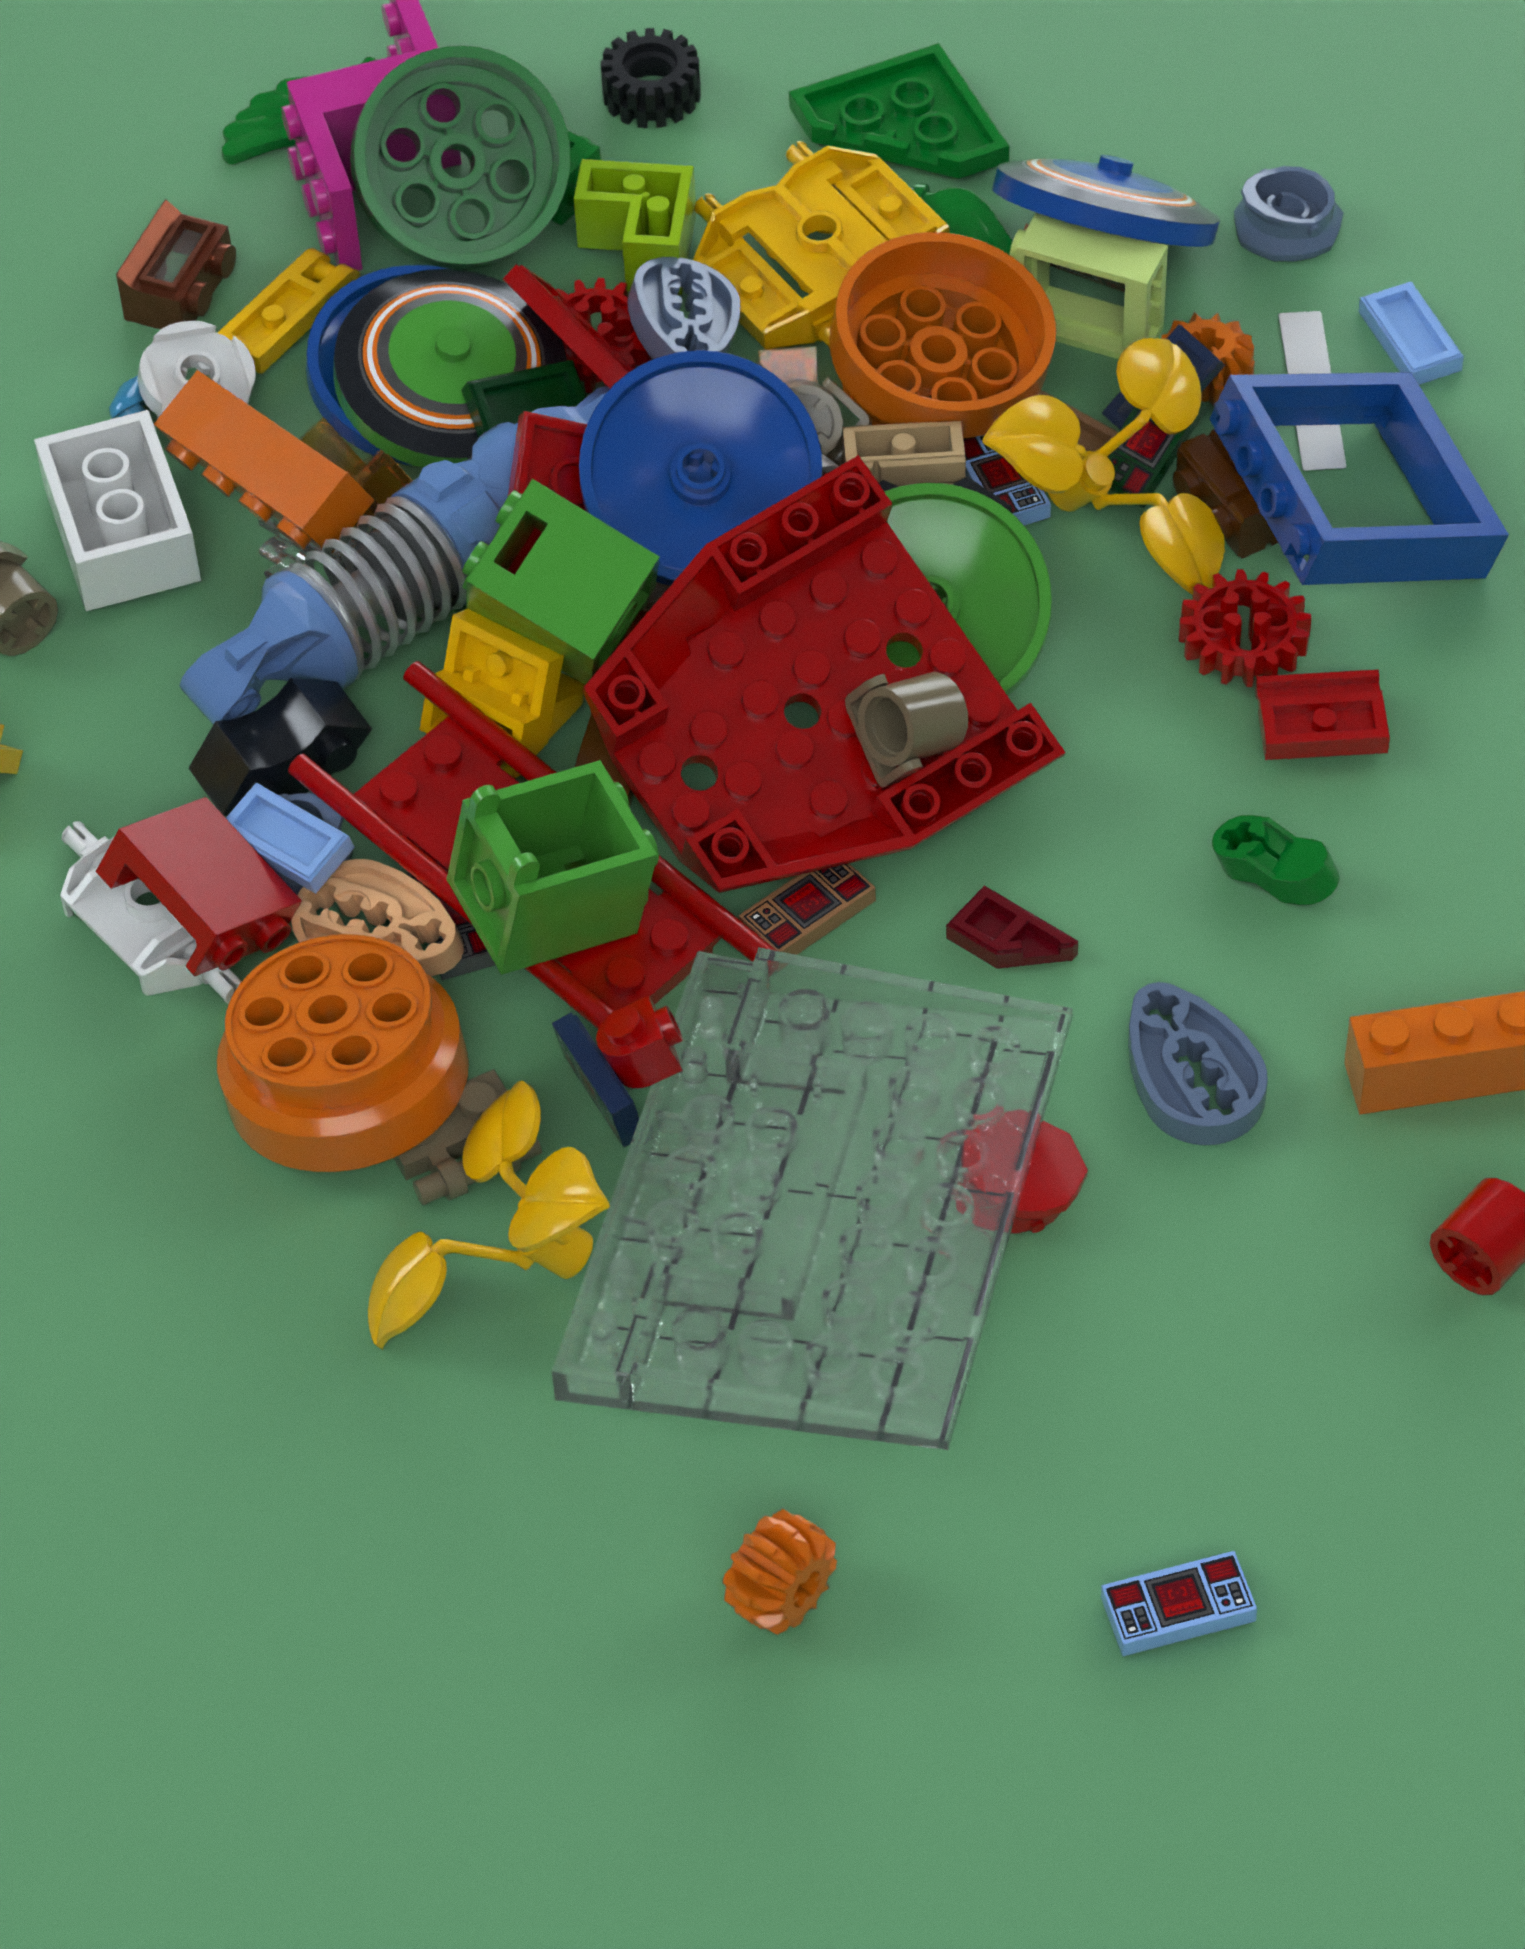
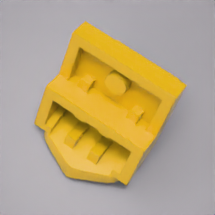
(507, 680)

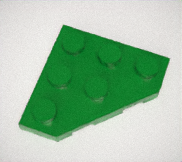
(905, 112)

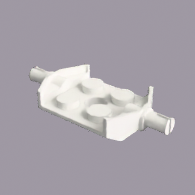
(139, 934)

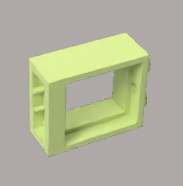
(1087, 320)

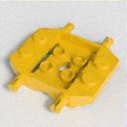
(822, 192)

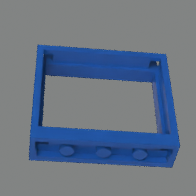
(1465, 526)

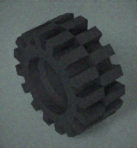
(650, 98)

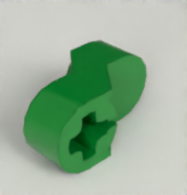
(1275, 859)

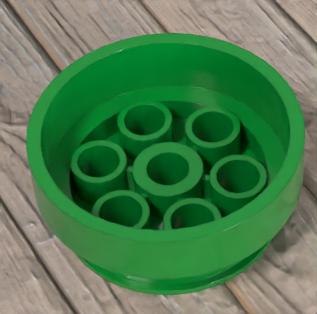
(475, 83)

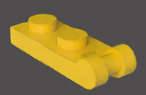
(287, 307)

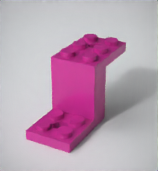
(323, 124)

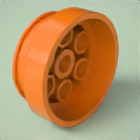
(940, 332)
(340, 1054)

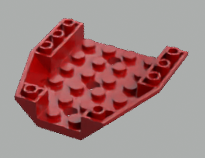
(787, 616)

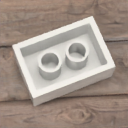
(117, 510)

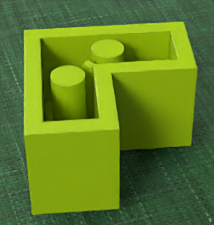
(635, 210)

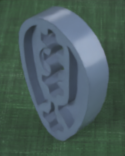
(657, 314)
(1168, 1085)

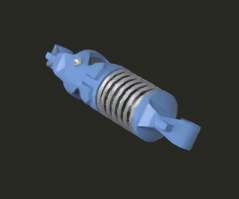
(396, 571)

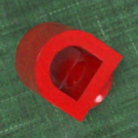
(640, 1043)

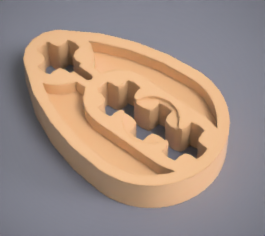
(382, 895)

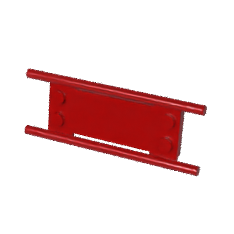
(414, 819)

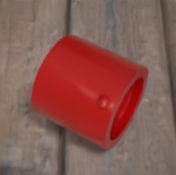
(1483, 1237)

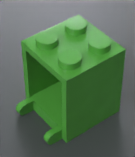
(573, 587)
(551, 866)

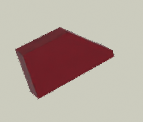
(1007, 933)

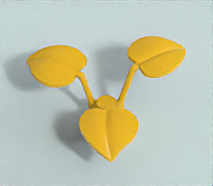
(1042, 446)
(543, 1229)

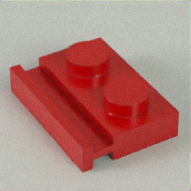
(1322, 714)

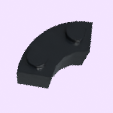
(260, 746)

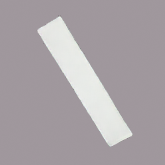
(1308, 354)

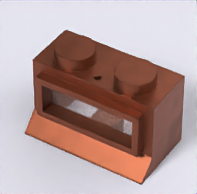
(174, 268)

